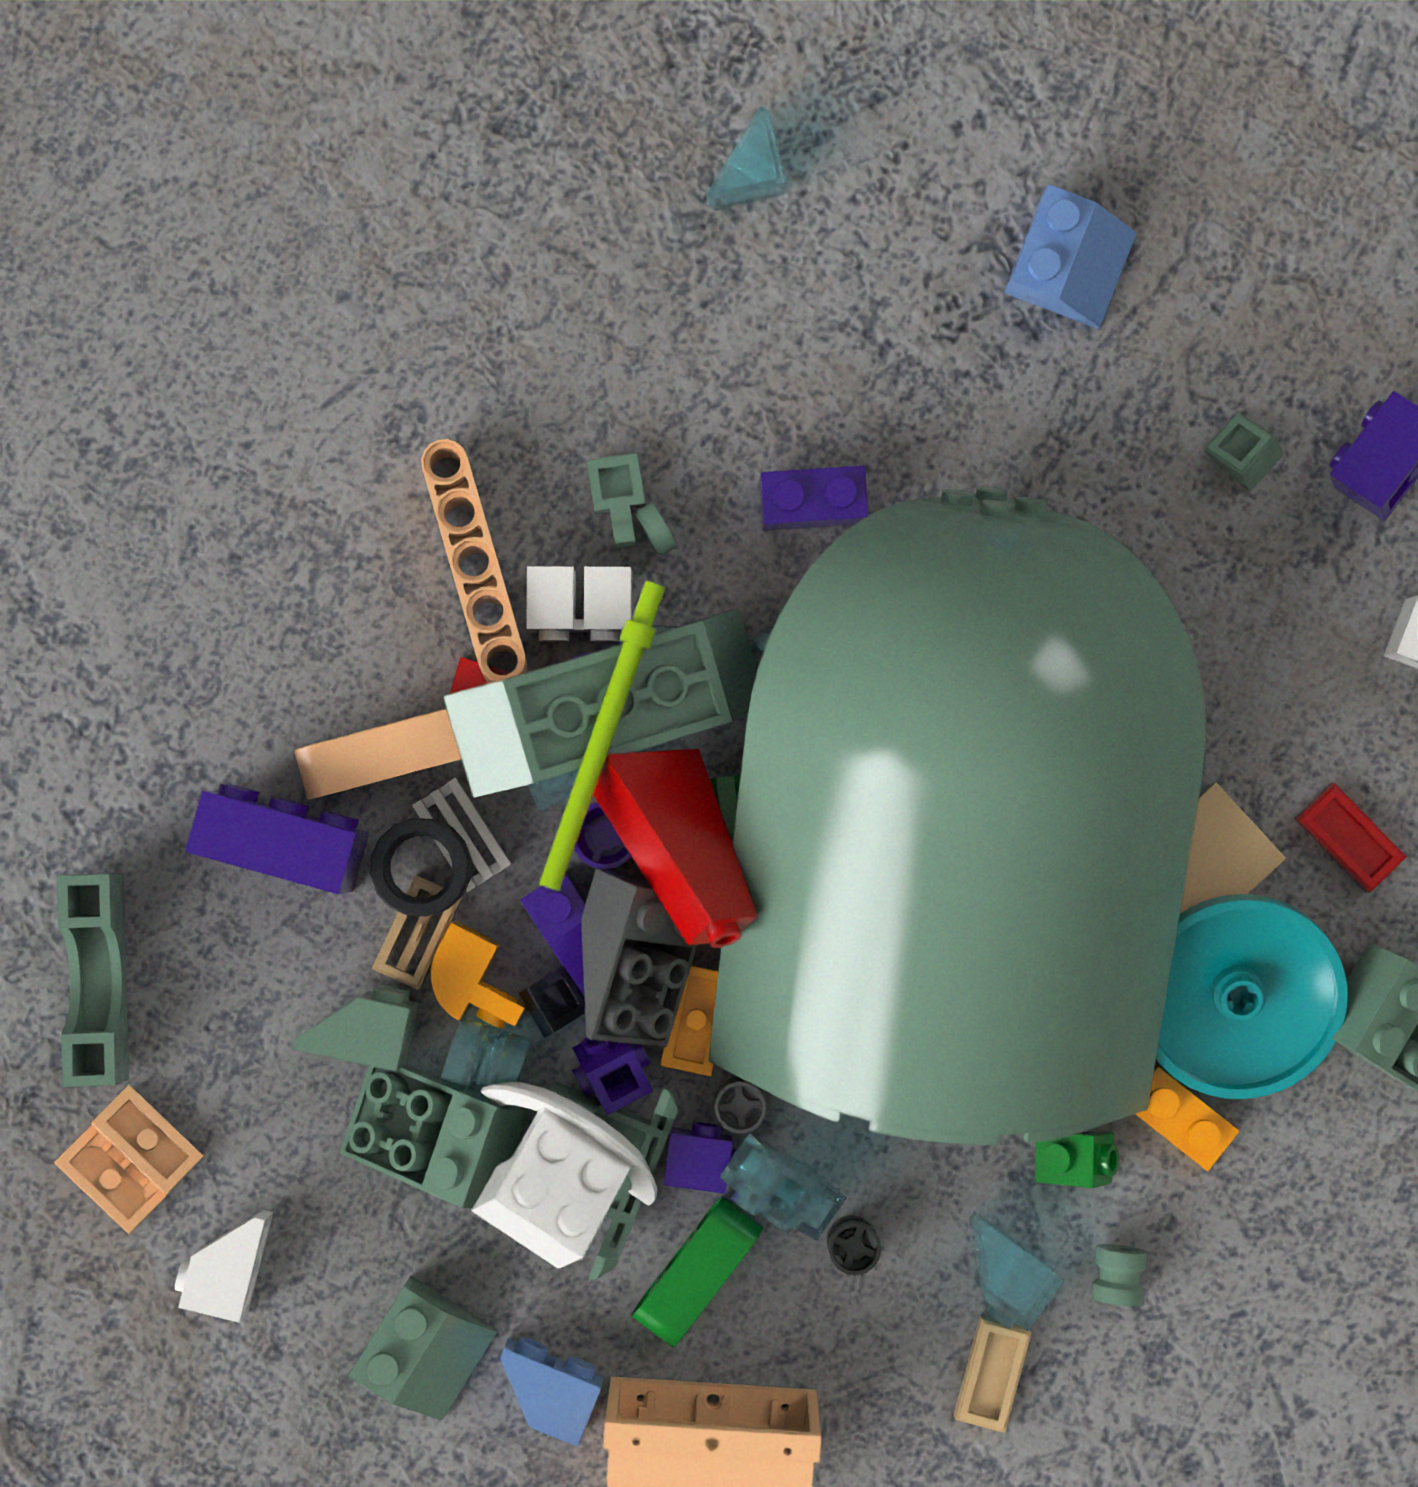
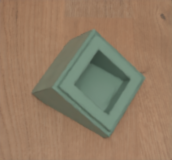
(1245, 451)

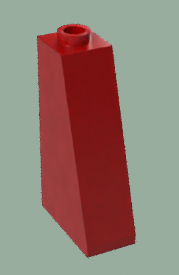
(678, 840)

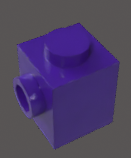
(698, 1157)

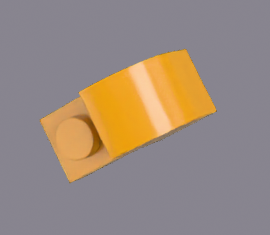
(459, 976)

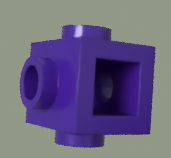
(612, 1072)

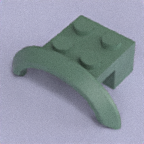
(650, 1140)

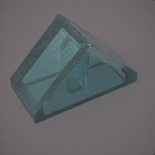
(752, 169)

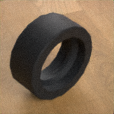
(381, 867)

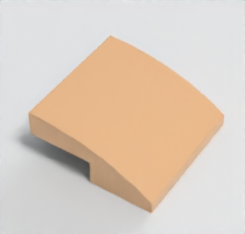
(129, 1159)

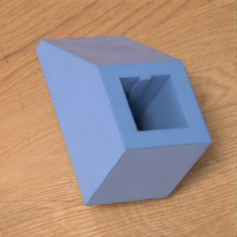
(551, 1392)

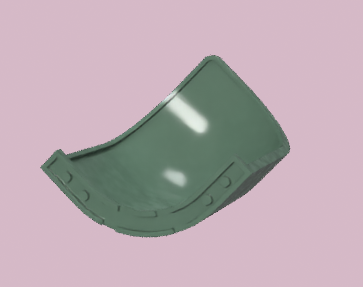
(964, 827)

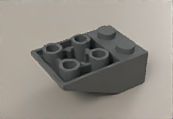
(631, 961)

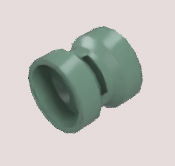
(1119, 1275)

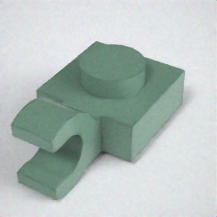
(617, 489)

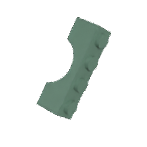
(97, 1017)

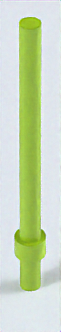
(637, 636)

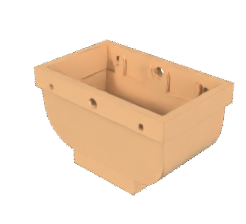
(688, 1442)

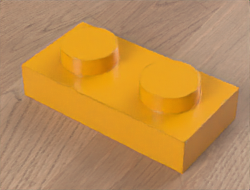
(692, 1028)
(1186, 1121)

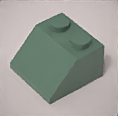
(367, 1031)
(422, 1351)

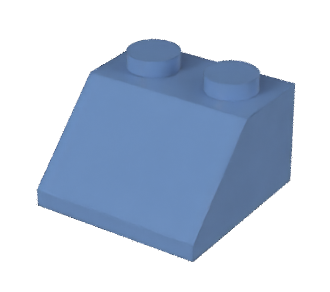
(1071, 257)

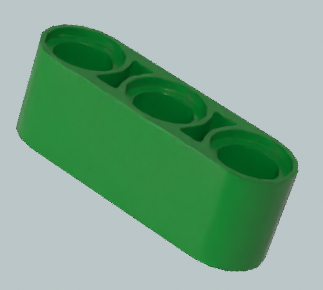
(697, 1271)

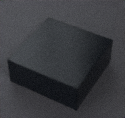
(554, 1001)

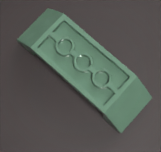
(544, 718)

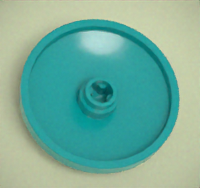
(1249, 997)

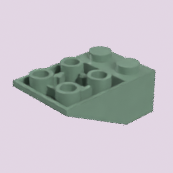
(1383, 1014)
(431, 1133)

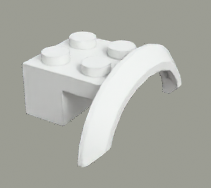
(560, 1175)

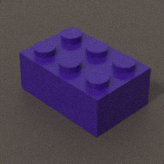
(278, 838)

